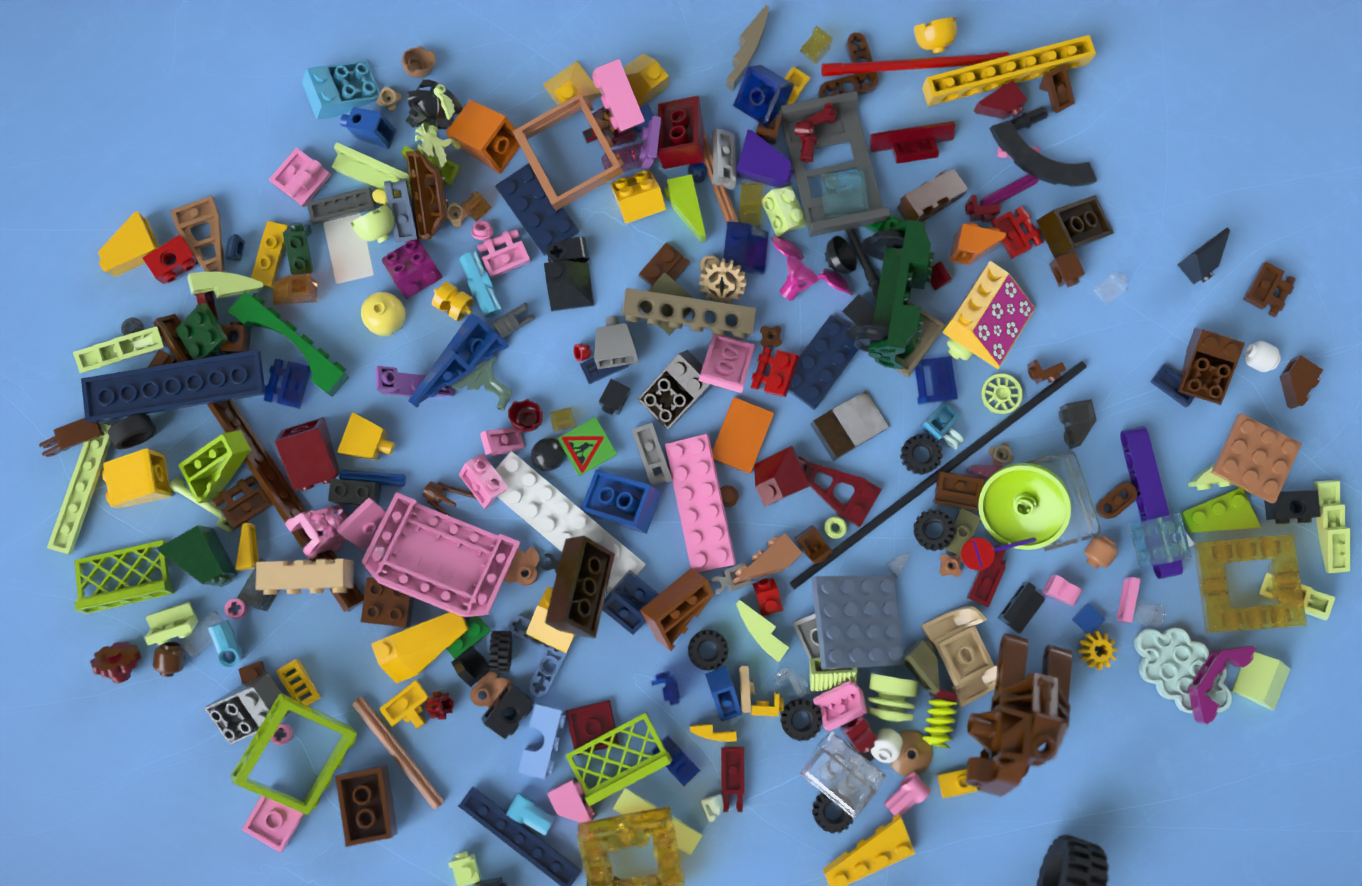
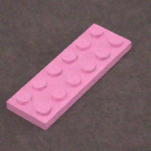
(700, 504)

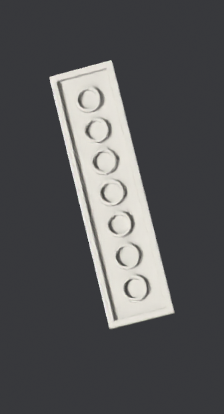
(557, 516)

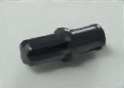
(1029, 118)

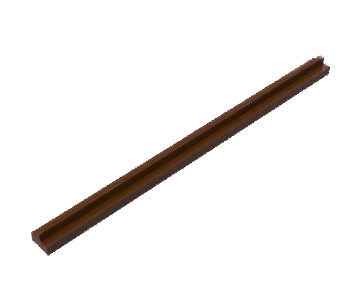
(258, 460)

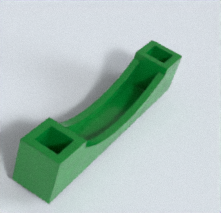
(252, 313)

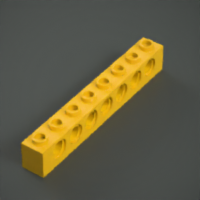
(1000, 71)

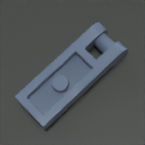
(402, 210)

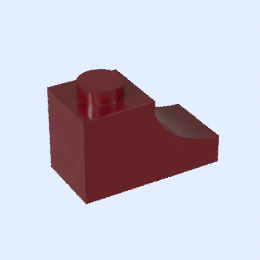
(859, 734)

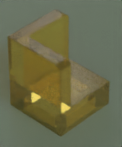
(817, 45)

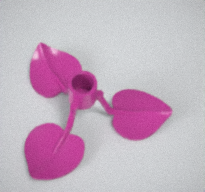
(799, 272)

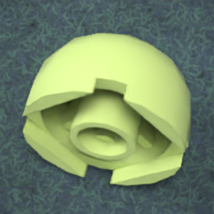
(375, 224)

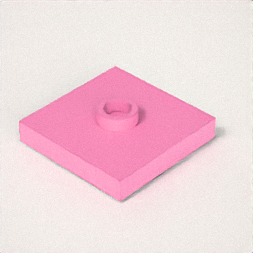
(362, 524)
(273, 823)

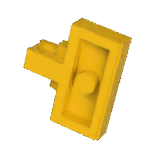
(406, 706)

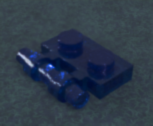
(293, 384)

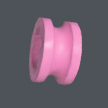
(241, 612)
(289, 734)

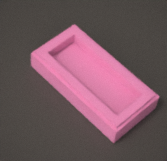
(1128, 599)

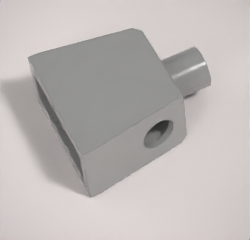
(614, 345)

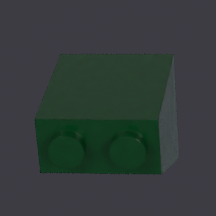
(201, 556)

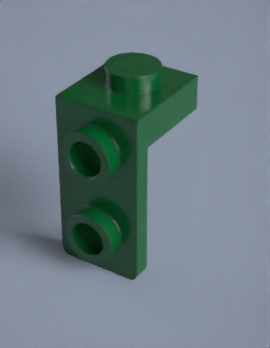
(298, 248)

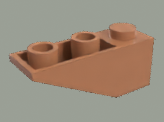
(775, 559)

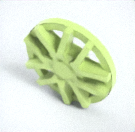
(1001, 393)

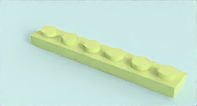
(80, 493)

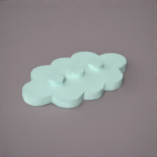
(1173, 662)

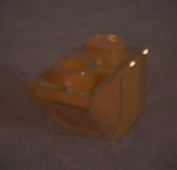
(295, 289)

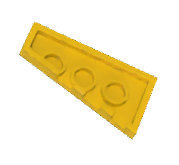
(877, 852)

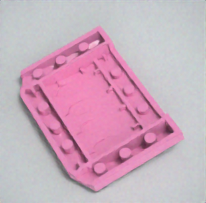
(439, 558)

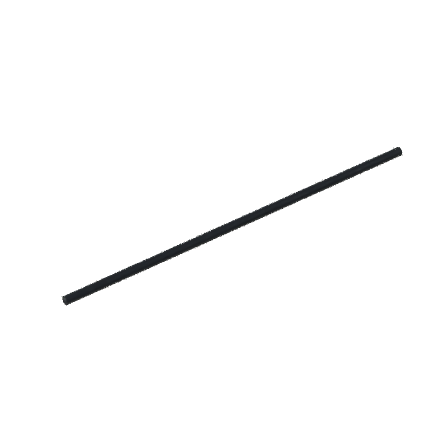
(949, 466)

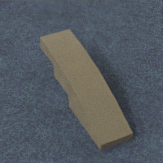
(749, 44)

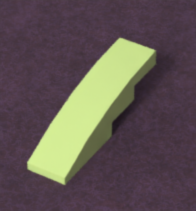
(119, 349)
(1331, 527)
(686, 836)

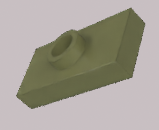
(965, 527)

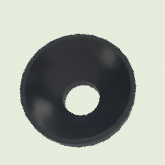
(840, 255)

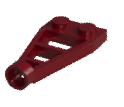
(861, 500)

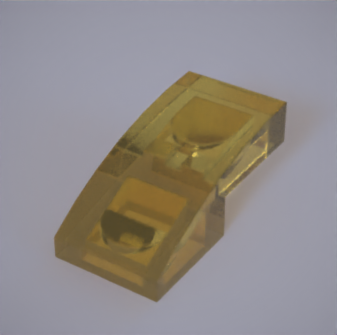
(750, 203)

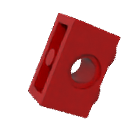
(159, 260)

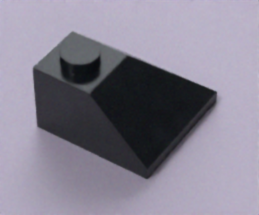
(1205, 259)
(568, 285)

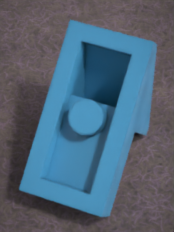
(940, 421)

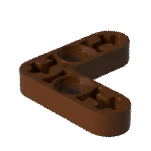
(864, 52)

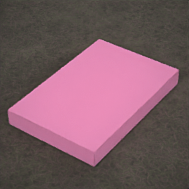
(727, 363)

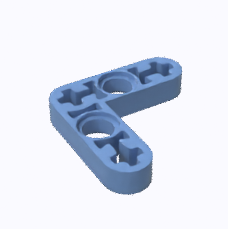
(550, 653)

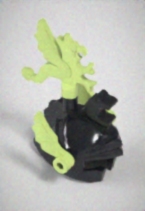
(433, 112)

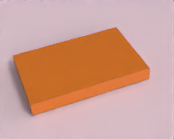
(741, 435)

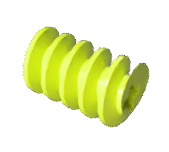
(939, 722)

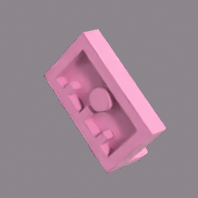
(482, 480)

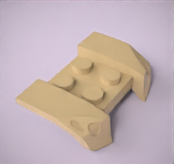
(963, 652)

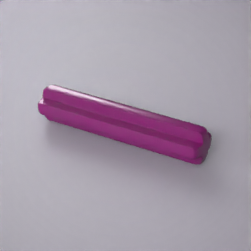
(1009, 190)

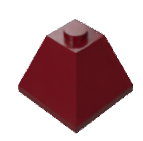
(780, 476)

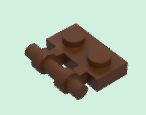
(1263, 286)
(244, 508)

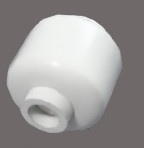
(1262, 356)
(887, 746)

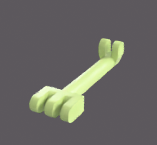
(178, 486)

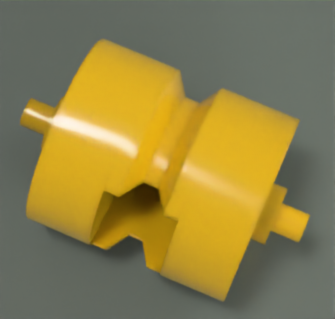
(454, 302)

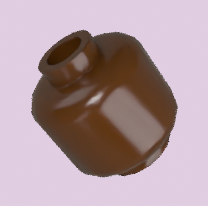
(169, 659)

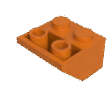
(973, 243)

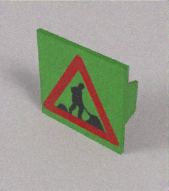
(587, 446)

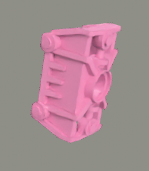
(321, 520)

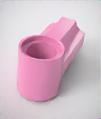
(912, 791)

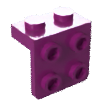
(411, 268)

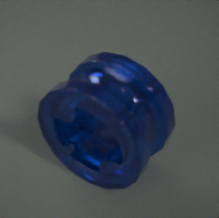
(696, 178)

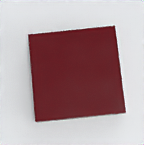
(590, 723)

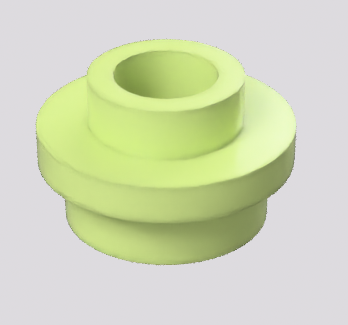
(842, 527)

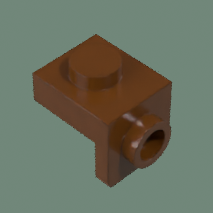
(1050, 374)
(813, 545)

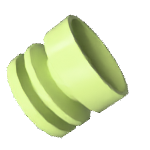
(891, 697)

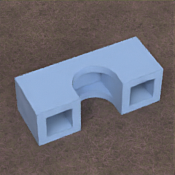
(538, 761)

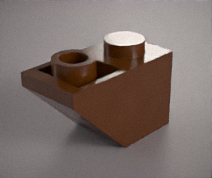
(1298, 380)

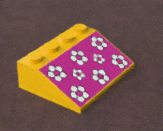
(990, 315)

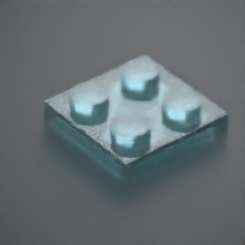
(844, 193)

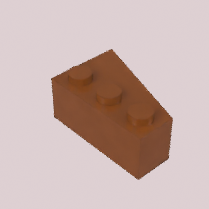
(676, 606)

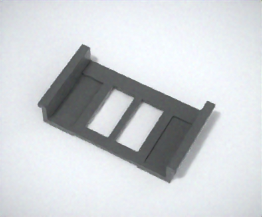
(844, 130)

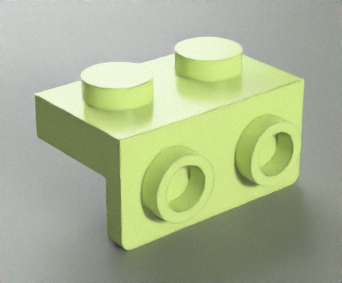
(783, 210)
(171, 623)

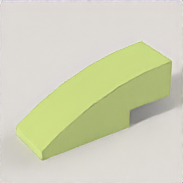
(222, 284)
(1315, 602)
(761, 631)

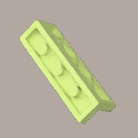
(366, 168)

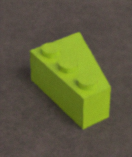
(214, 465)

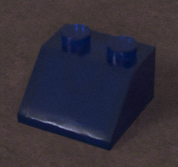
(762, 94)
(746, 247)

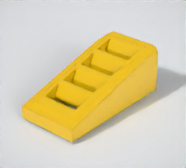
(248, 548)
(291, 688)

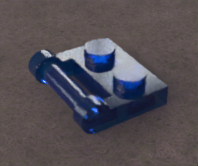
(941, 378)

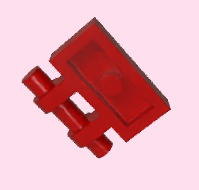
(1016, 241)
(780, 374)

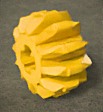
(1090, 655)

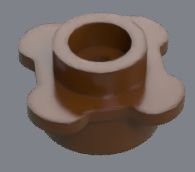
(766, 341)

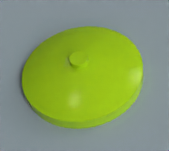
(1025, 504)

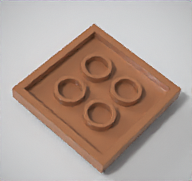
(1256, 458)

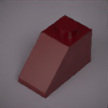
(1003, 102)

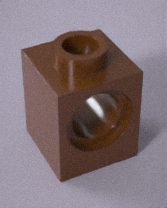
(1067, 269)
(243, 342)

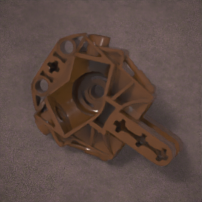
(1021, 717)

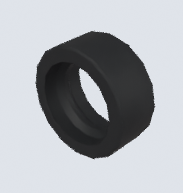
(131, 431)

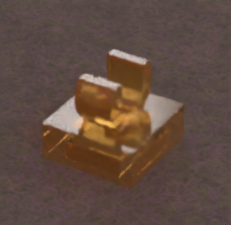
(476, 206)

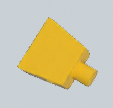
(364, 439)

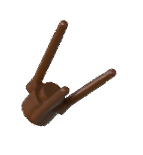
(436, 493)

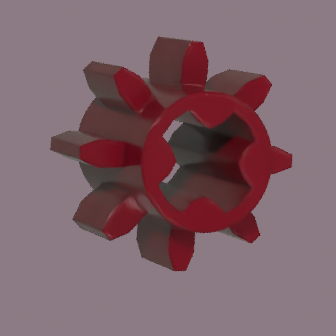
(439, 705)

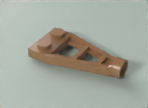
(196, 214)

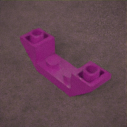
(1203, 707)

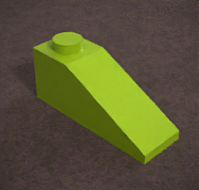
(685, 203)

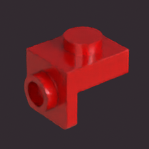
(767, 596)

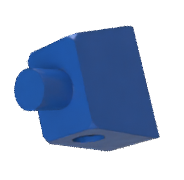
(369, 126)

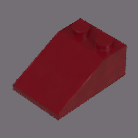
(681, 133)

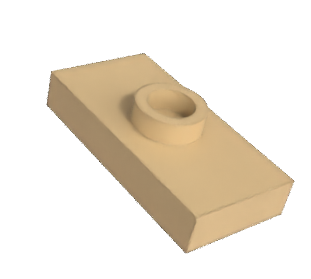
(746, 688)

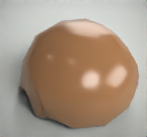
(418, 62)

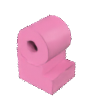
(1062, 590)

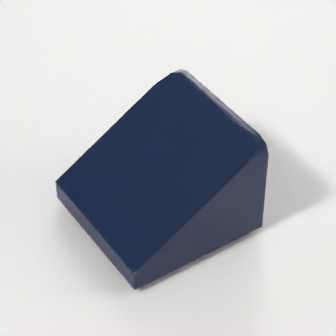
(235, 248)

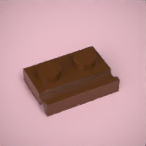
(667, 261)
(958, 490)

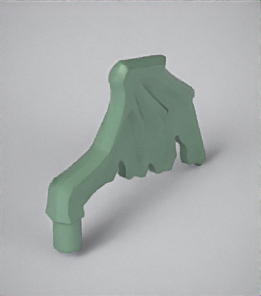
(484, 375)

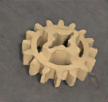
(732, 279)

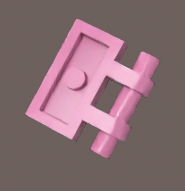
(506, 258)

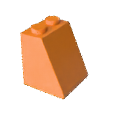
(485, 135)

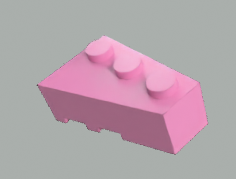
(617, 96)

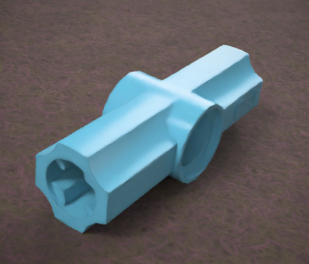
(480, 284)

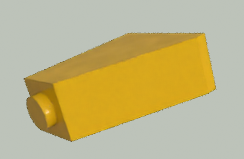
(128, 246)

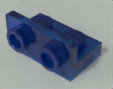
(671, 690)

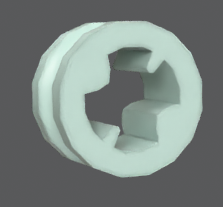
(953, 438)

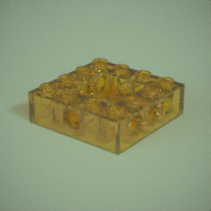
(1214, 590)
(631, 830)

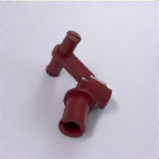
(806, 128)

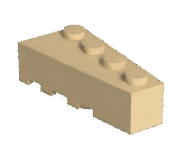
(305, 574)

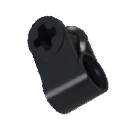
(571, 250)

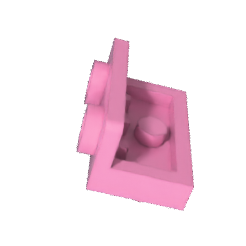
(841, 705)

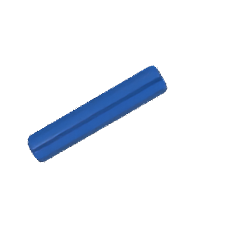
(376, 477)

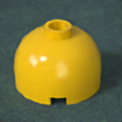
(936, 34)

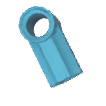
(225, 641)
(525, 811)

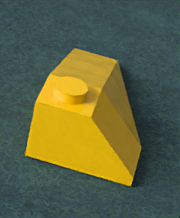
(412, 649)

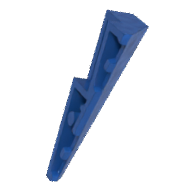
(466, 350)

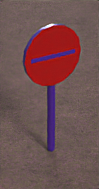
(980, 554)

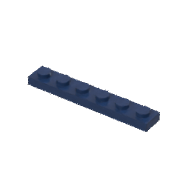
(519, 838)

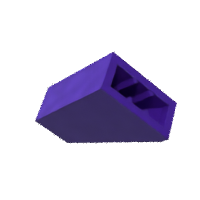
(763, 163)

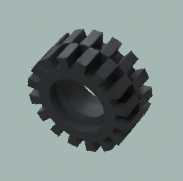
(934, 454)
(934, 543)
(500, 651)
(708, 664)
(787, 719)
(826, 824)

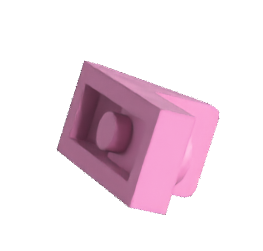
(501, 441)

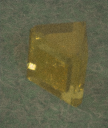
(562, 419)

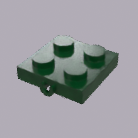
(201, 333)

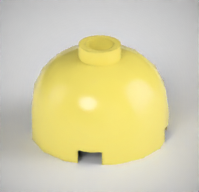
(383, 313)

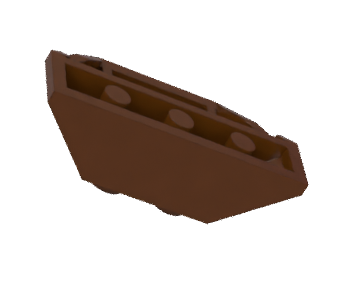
(427, 194)

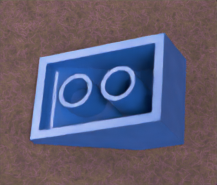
(621, 501)

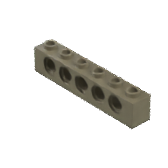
(743, 315)

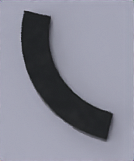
(1037, 164)

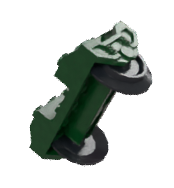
(905, 266)

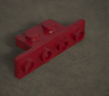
(913, 142)

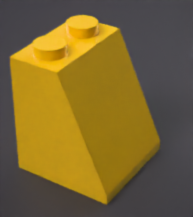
(136, 478)

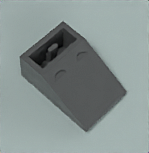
(244, 708)

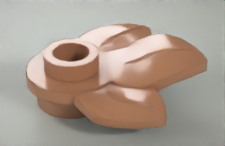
(523, 562)
(492, 686)

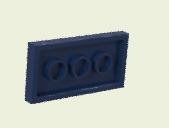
(533, 209)
(822, 362)

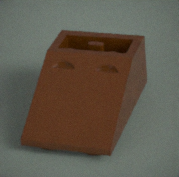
(1209, 365)

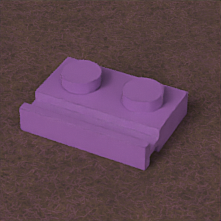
(650, 135)

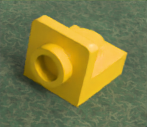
(763, 708)

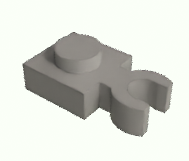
(727, 580)

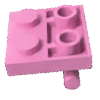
(300, 177)

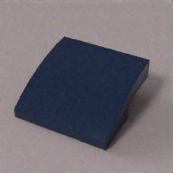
(627, 599)

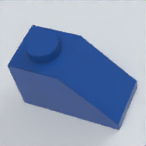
(723, 694)

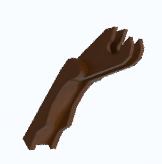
(70, 436)

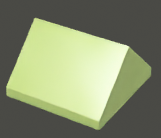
(1262, 680)

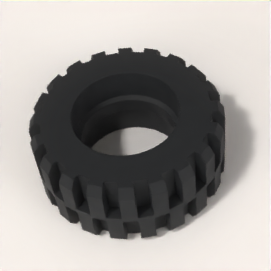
(1074, 863)

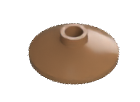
(923, 754)

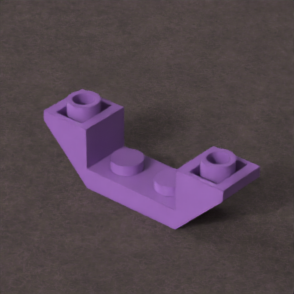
(402, 384)

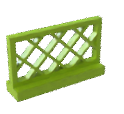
(121, 596)
(626, 777)

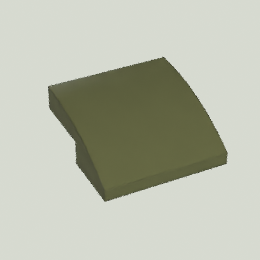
(666, 285)

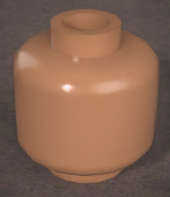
(1101, 551)

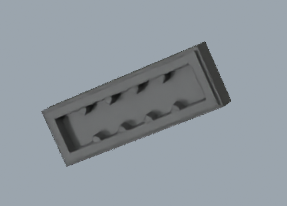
(341, 205)

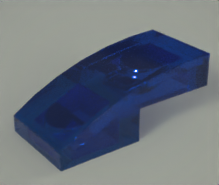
(681, 766)

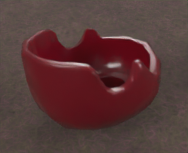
(525, 415)

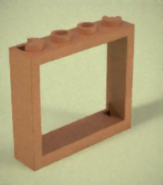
(549, 119)

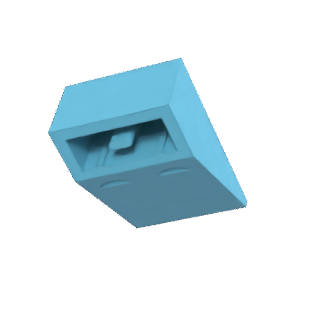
(339, 88)

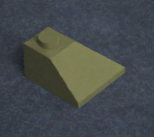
(923, 665)

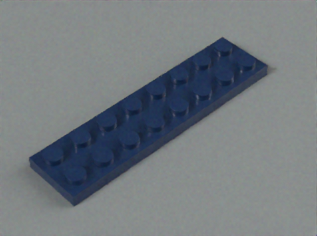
(173, 386)

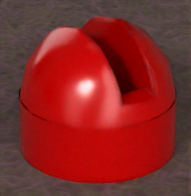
(582, 351)

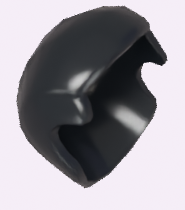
(547, 454)

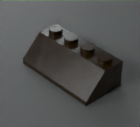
(580, 587)

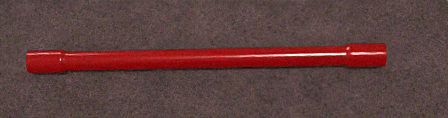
(839, 69)

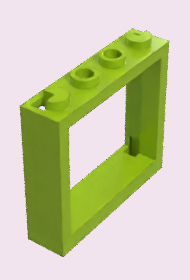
(263, 736)

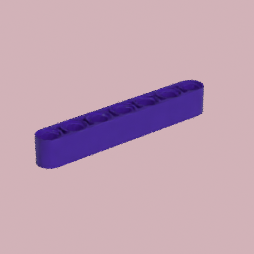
(1146, 480)

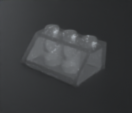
(842, 774)

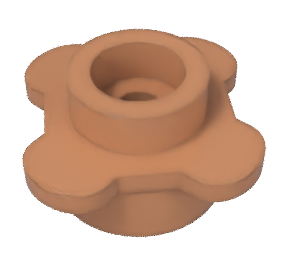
(946, 570)

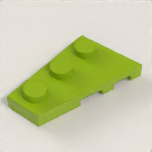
(1221, 513)

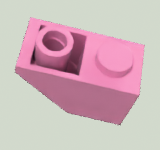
(569, 802)

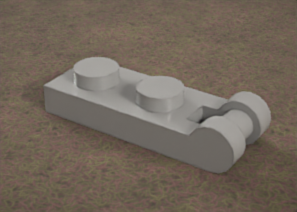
(724, 159)
(651, 454)

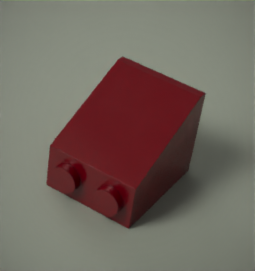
(307, 454)

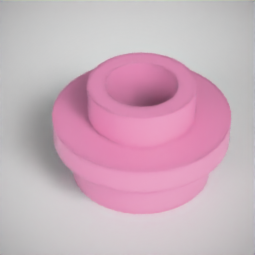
(482, 230)

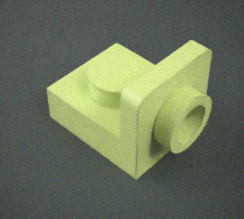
(465, 868)

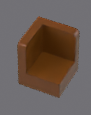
(770, 132)

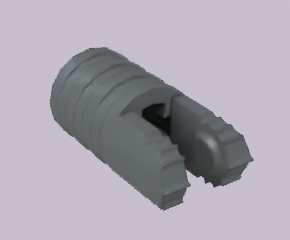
(508, 323)

